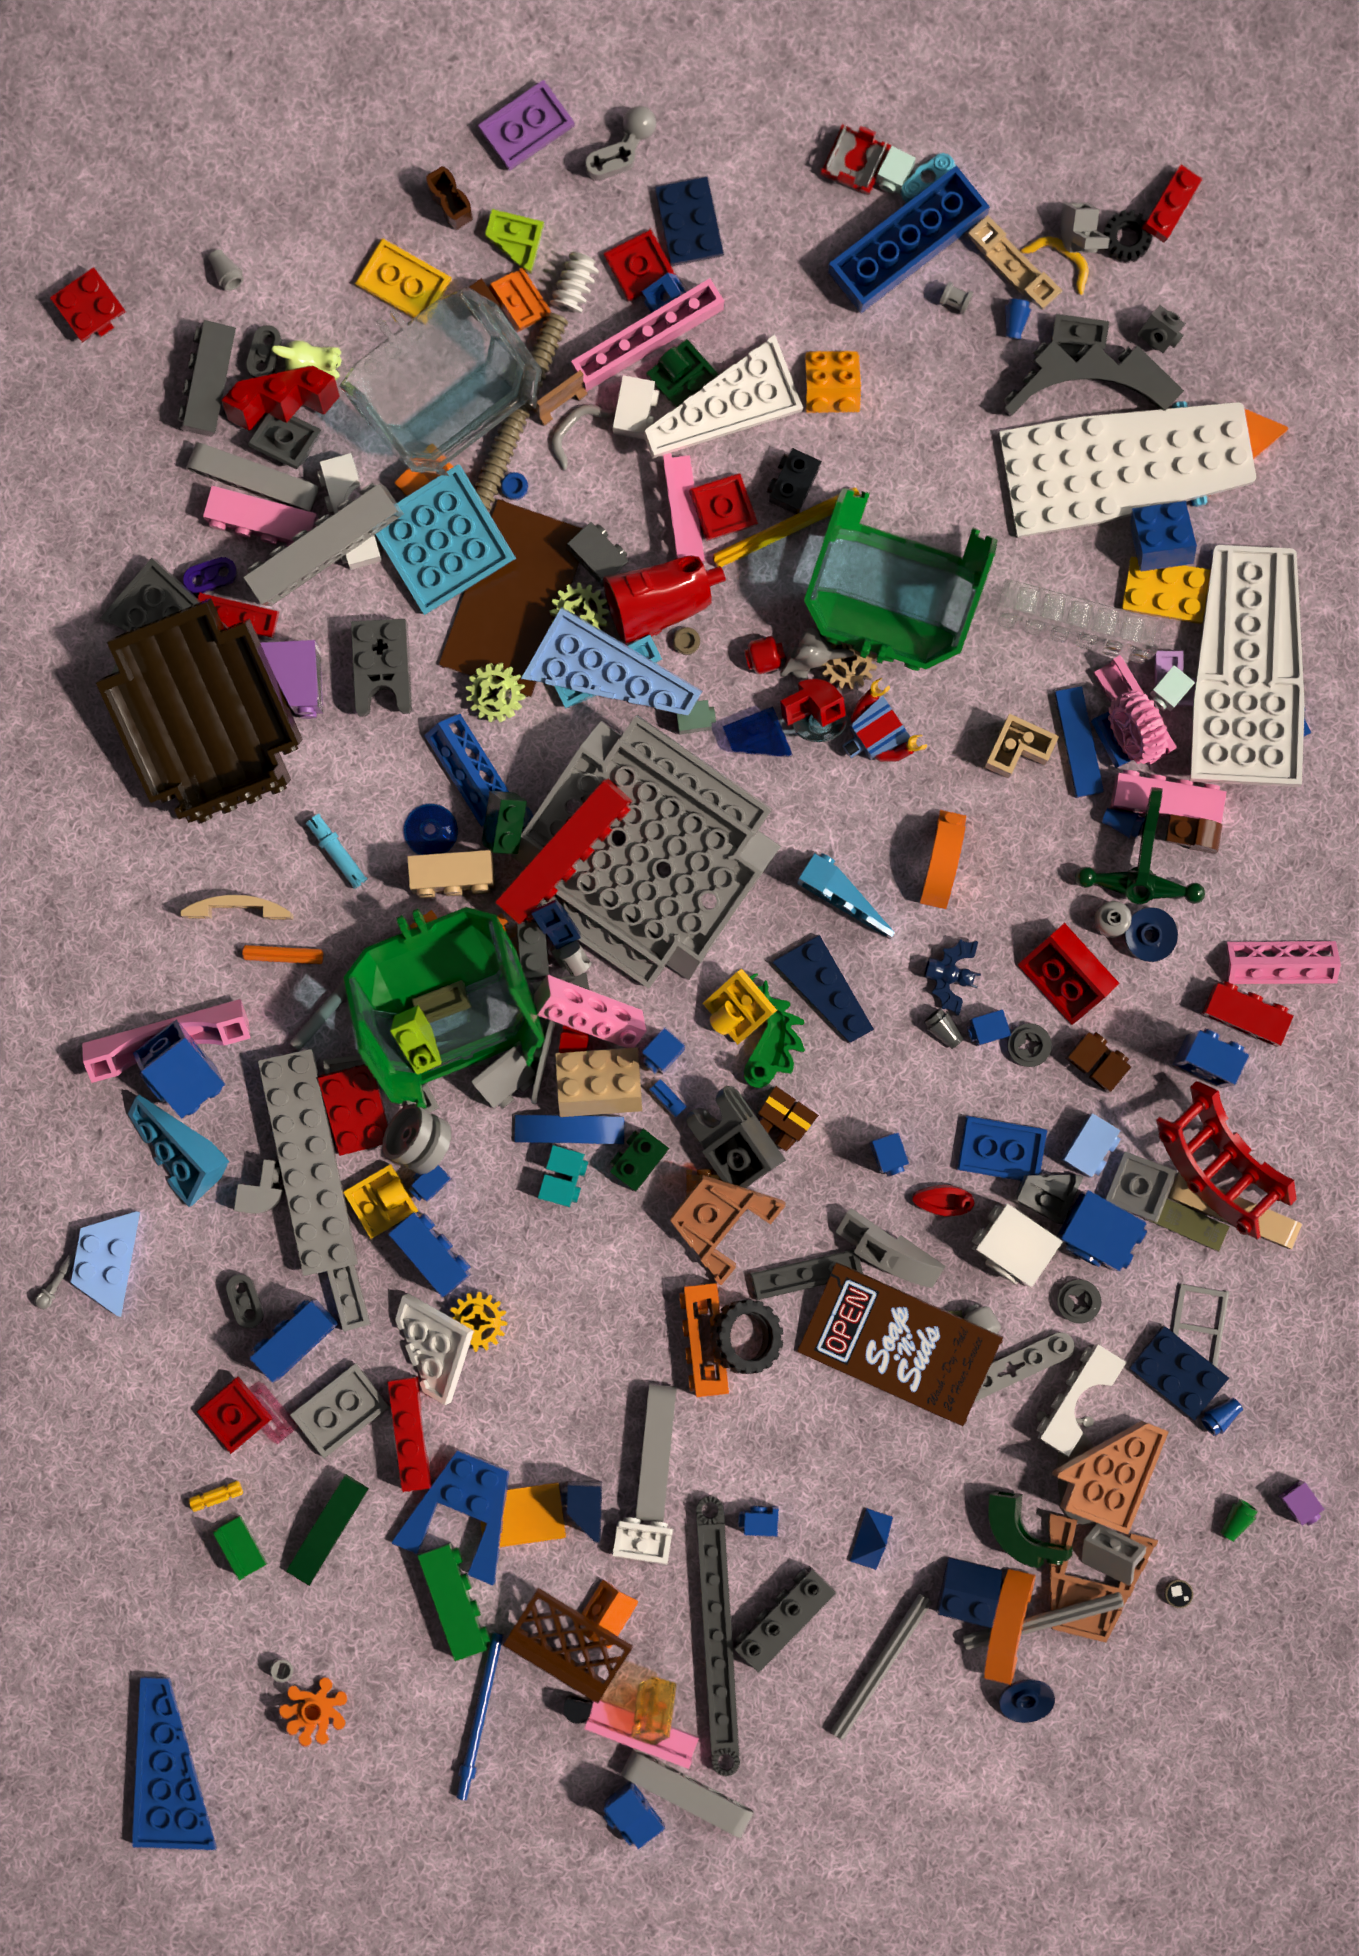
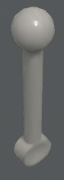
(1087, 1421)

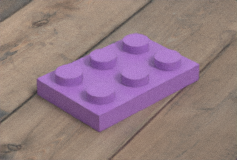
(526, 125)

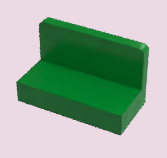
(239, 1548)

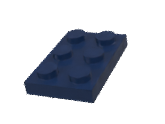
(689, 221)
(1179, 1372)

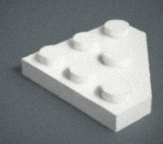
(437, 1346)

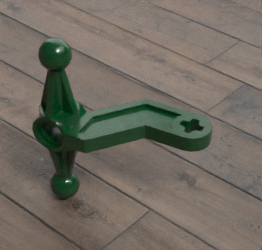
(1140, 883)

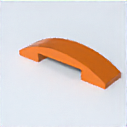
(1008, 1626)

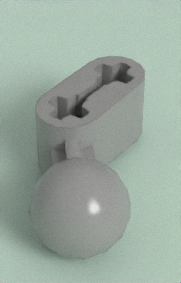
(638, 125)

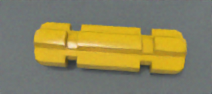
(215, 1496)

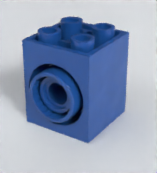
(178, 1070)
(1101, 1232)

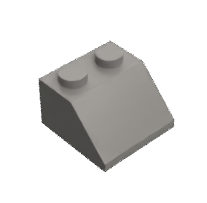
(504, 1079)

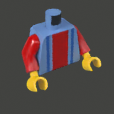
(879, 730)

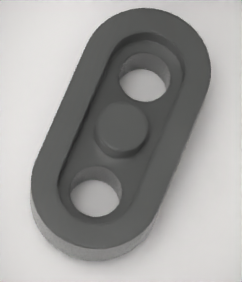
(262, 353)
(243, 1301)

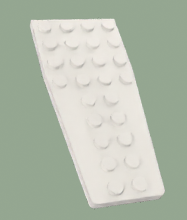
(1107, 464)
(1250, 671)

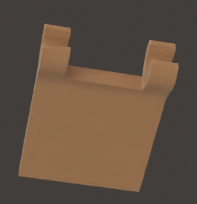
(560, 395)

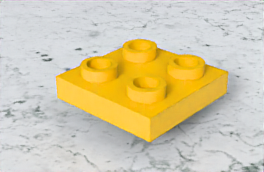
(738, 1007)
(380, 1201)

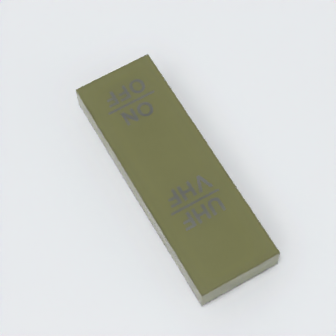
(1192, 1225)

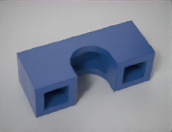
(662, 1052)

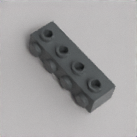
(207, 378)
(785, 1619)

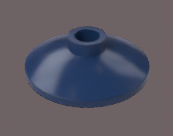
(1163, 934)
(1027, 1701)

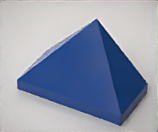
(871, 1539)

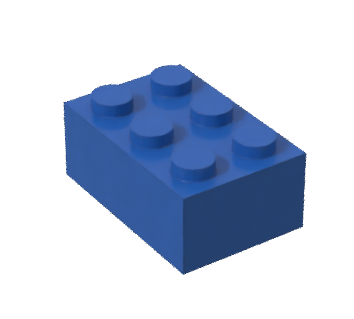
(1211, 1058)
(431, 1253)
(293, 1339)

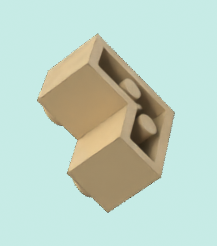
(1018, 739)

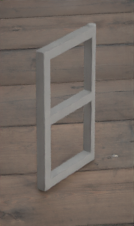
(1218, 1332)

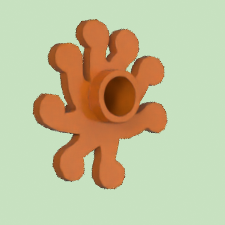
(313, 1712)

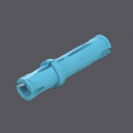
(329, 842)

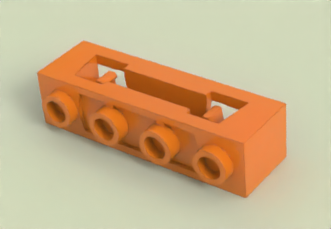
(710, 1385)

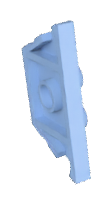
(105, 1260)

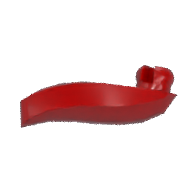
(944, 1200)

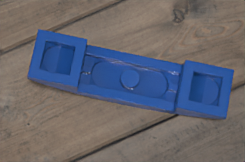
(569, 1129)

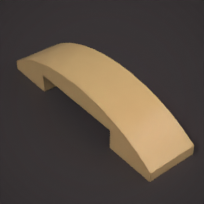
(1013, 264)
(203, 908)

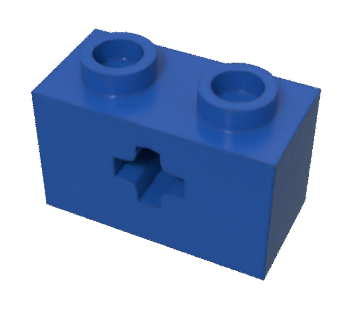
(889, 1154)

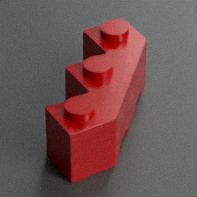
(280, 395)

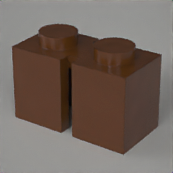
(1111, 1068)

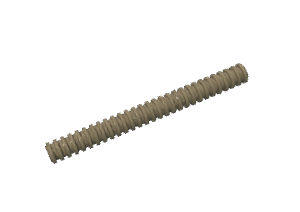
(513, 424)

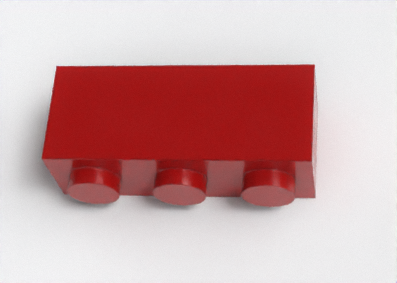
(1248, 1013)

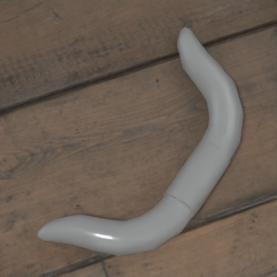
(568, 423)

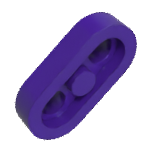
(210, 573)

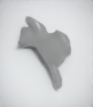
(811, 653)

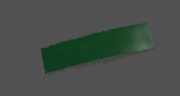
(327, 1529)

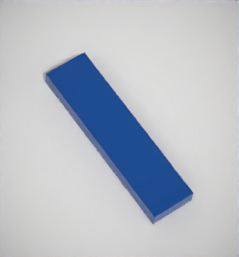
(1079, 742)

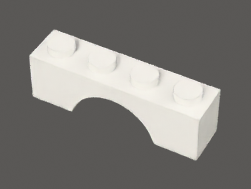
(341, 480)
(1061, 1428)

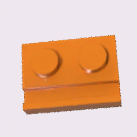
(519, 299)

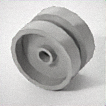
(416, 1139)

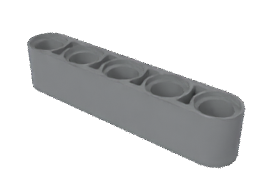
(252, 477)
(656, 1453)
(687, 1793)

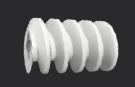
(574, 282)

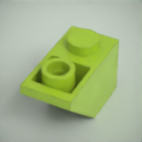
(416, 1039)

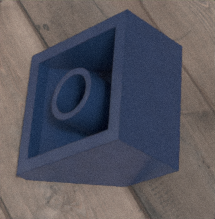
(584, 1506)
(969, 1592)

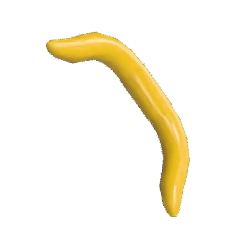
(1058, 244)

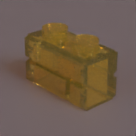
(654, 1710)

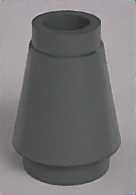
(943, 1027)

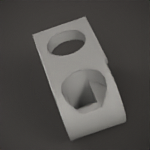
(571, 958)

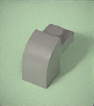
(1080, 228)
(263, 1198)

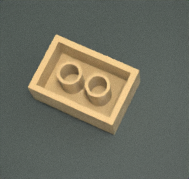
(451, 873)
(598, 1082)

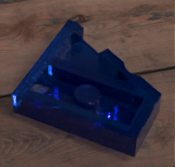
(758, 735)

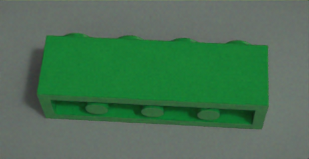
(453, 1602)

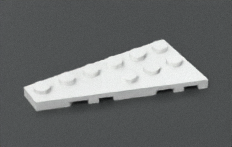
(739, 398)

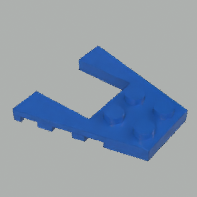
(472, 1489)

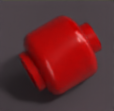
(764, 655)

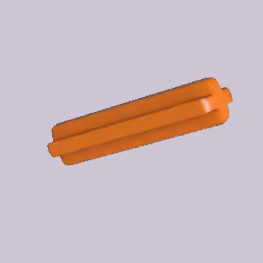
(283, 954)

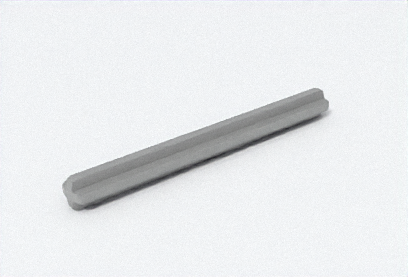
(1052, 1618)
(881, 1666)

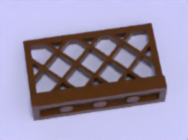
(576, 1675)

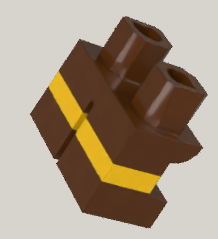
(795, 1124)

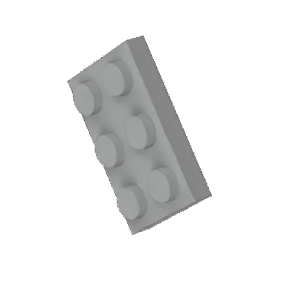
(340, 1410)

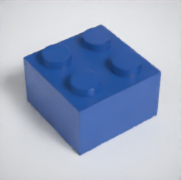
(1163, 536)

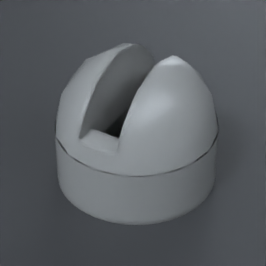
(287, 1670)

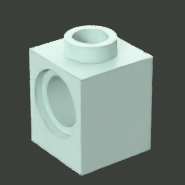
(895, 170)
(1171, 689)

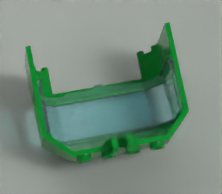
(894, 591)
(422, 959)

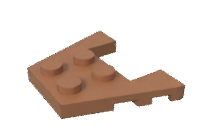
(710, 1214)

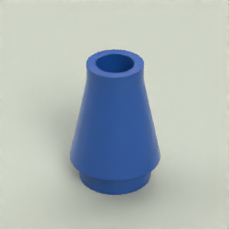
(1016, 317)
(1124, 822)
(1221, 1417)

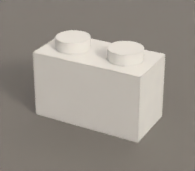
(634, 407)

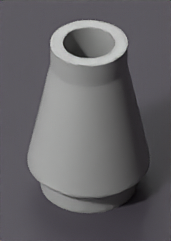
(227, 273)

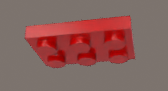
(354, 1108)

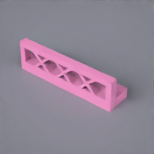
(683, 513)
(1117, 679)
(1283, 967)
(618, 1723)

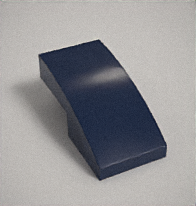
(556, 923)

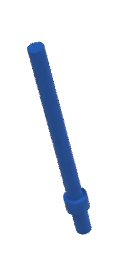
(468, 1768)

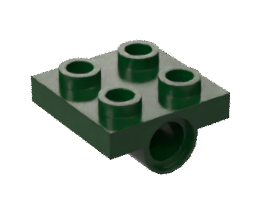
(681, 373)

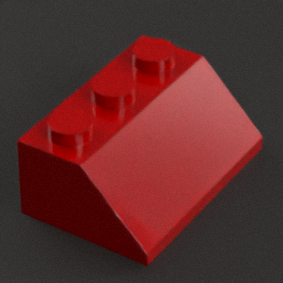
(1068, 974)

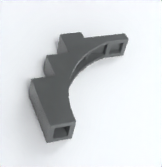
(1133, 371)

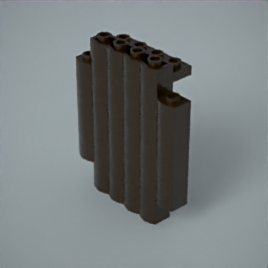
(199, 712)

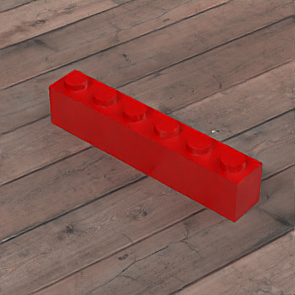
(564, 851)

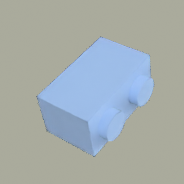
(1091, 1146)

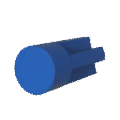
(667, 1098)

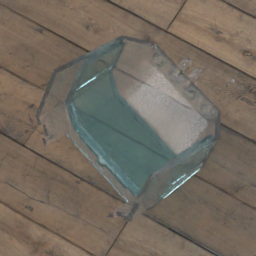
(442, 380)

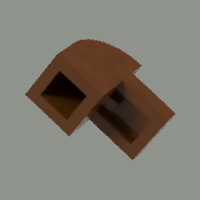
(1198, 834)

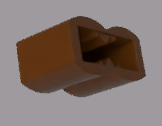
(451, 199)

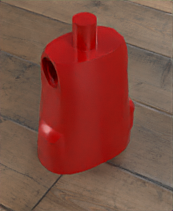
(659, 596)

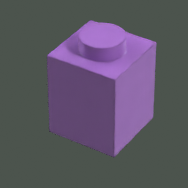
(1302, 1503)

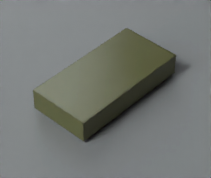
(443, 1001)

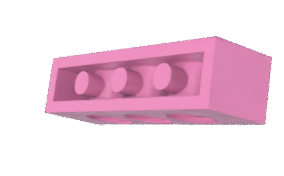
(589, 1012)

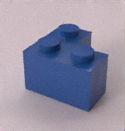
(632, 1815)

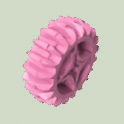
(1138, 727)

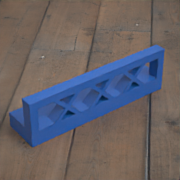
(463, 769)

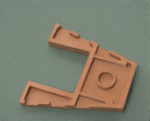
(1070, 1590)

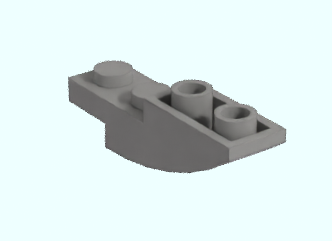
(890, 1254)

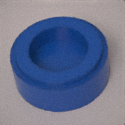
(514, 486)

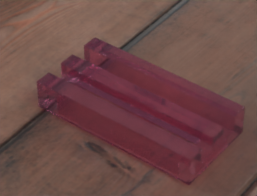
(285, 1432)

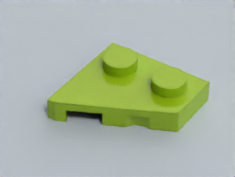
(515, 237)

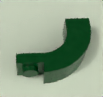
(1013, 1537)

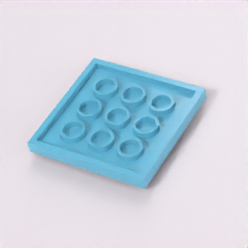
(444, 540)

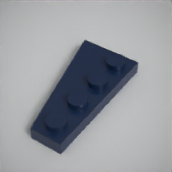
(822, 983)

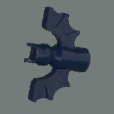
(946, 973)

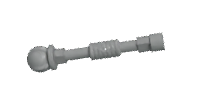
(44, 1299)

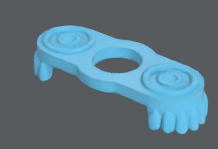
(914, 185)

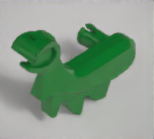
(773, 1048)

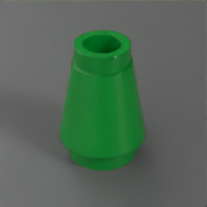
(1238, 1519)

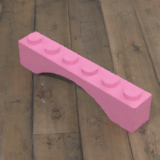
(213, 1025)

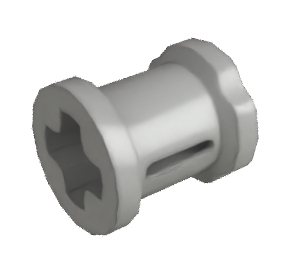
(956, 298)

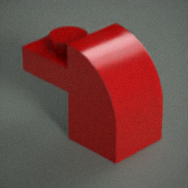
(814, 698)

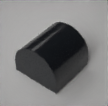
(577, 1709)

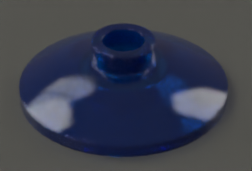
(445, 830)

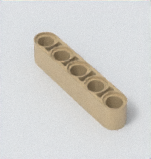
(1272, 1225)

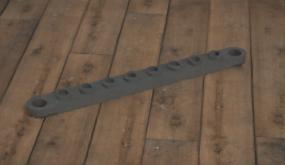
(718, 1636)

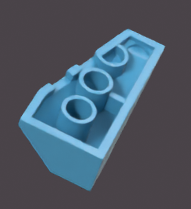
(831, 885)
(187, 1155)

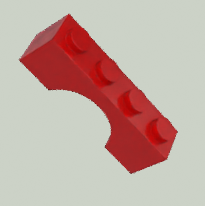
(409, 1434)

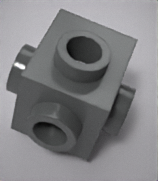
(1162, 329)

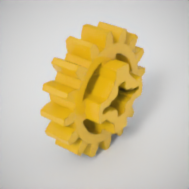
(478, 1308)

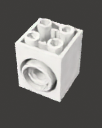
(1015, 1245)

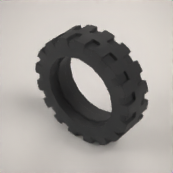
(722, 1339)

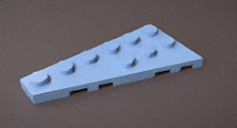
(595, 663)

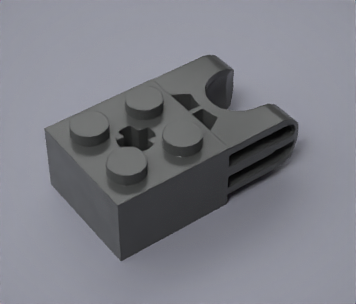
(382, 671)
(736, 1144)

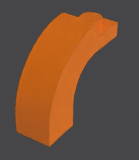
(943, 859)

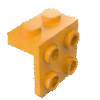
(832, 381)

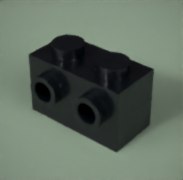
(794, 480)

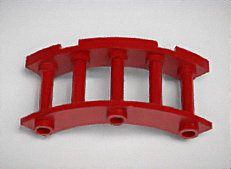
(1232, 1148)

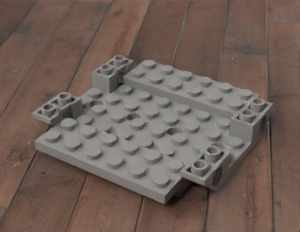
(677, 816)

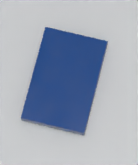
(1001, 1149)

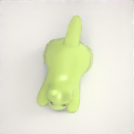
(302, 354)

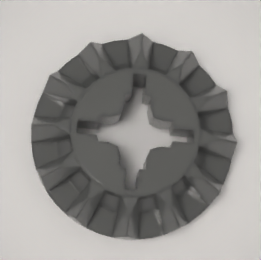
(1040, 1052)
(1081, 1314)

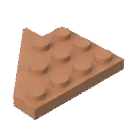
(1113, 1476)

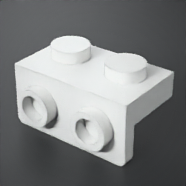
(642, 1541)

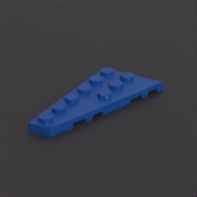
(167, 1789)

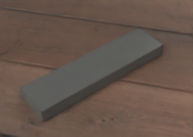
(801, 1274)

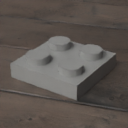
(1141, 1186)

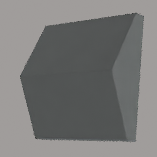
(285, 441)

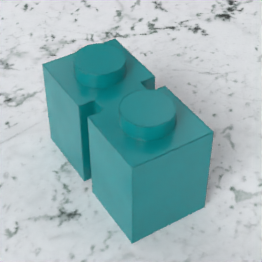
(567, 1163)

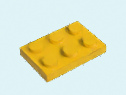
(1167, 592)

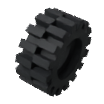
(1131, 221)

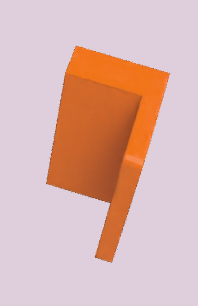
(608, 1609)

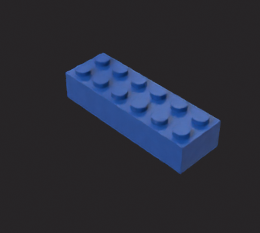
(908, 239)

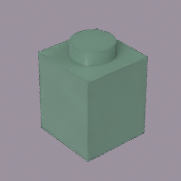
(698, 719)

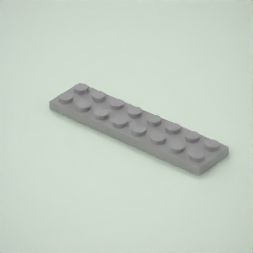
(308, 1162)

